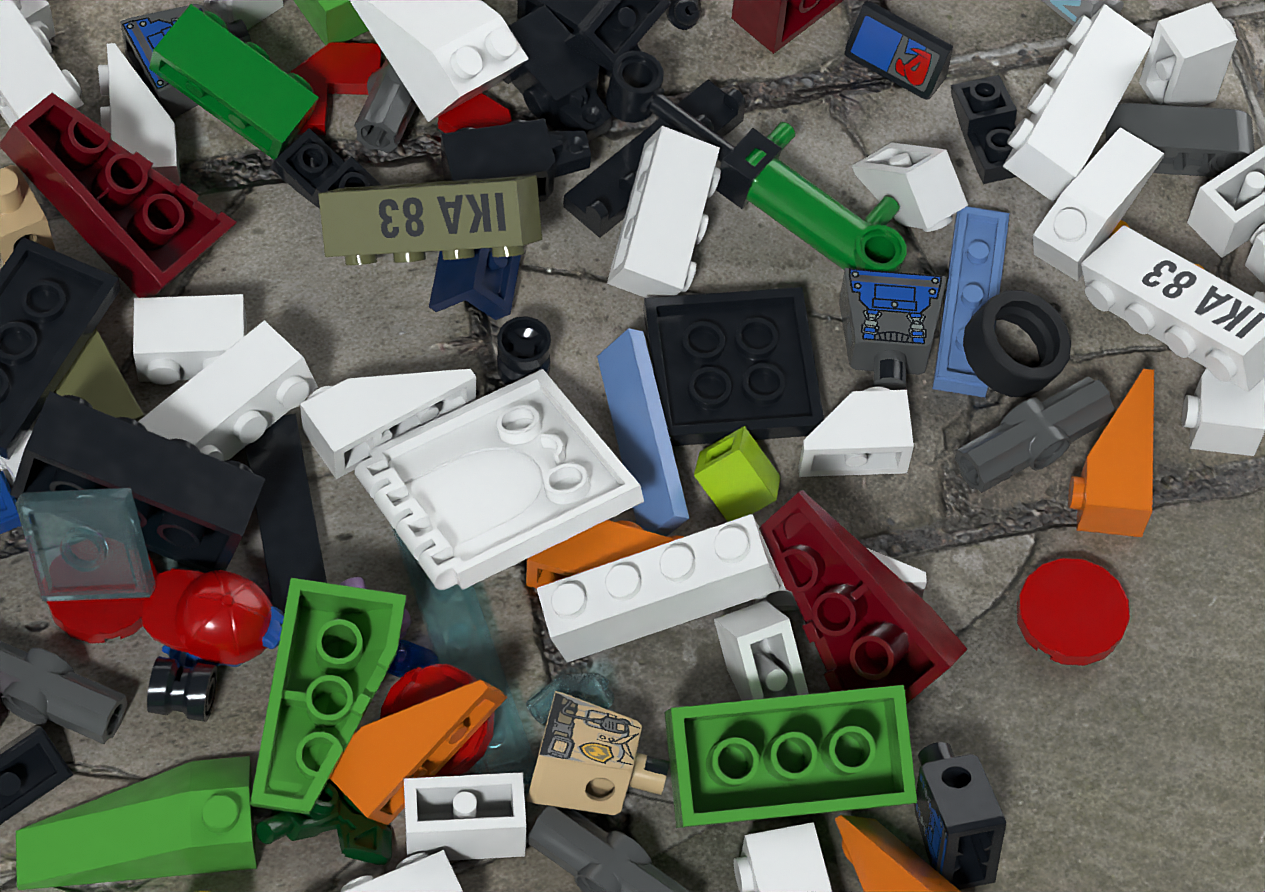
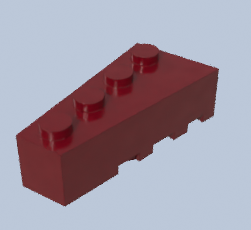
(112, 197)

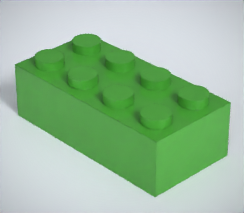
(790, 756)

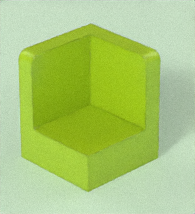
(737, 475)

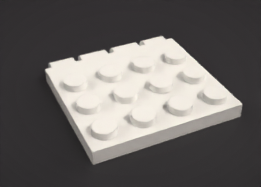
(496, 482)

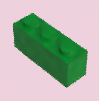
(233, 81)

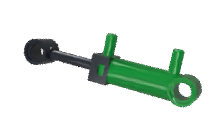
(757, 176)

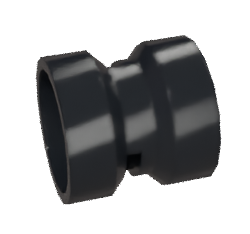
(522, 348)
(182, 689)

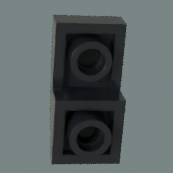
(986, 122)
(315, 168)

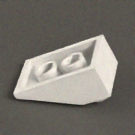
(442, 48)

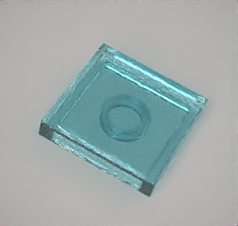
(86, 544)

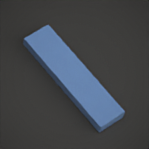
(971, 282)
(643, 432)

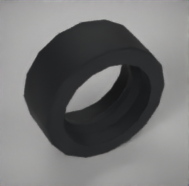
(1038, 321)

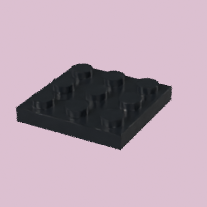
(733, 364)

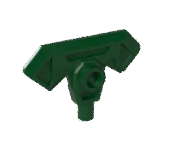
(358, 835)

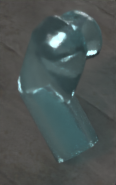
(584, 686)

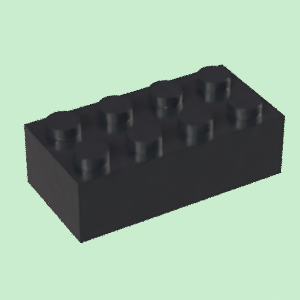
(184, 499)

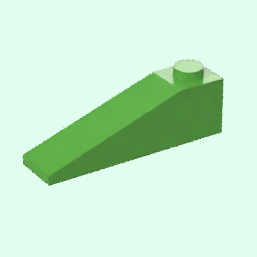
(324, 677)
(157, 828)

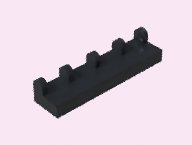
(604, 194)

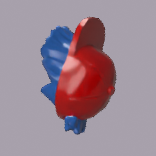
(210, 617)

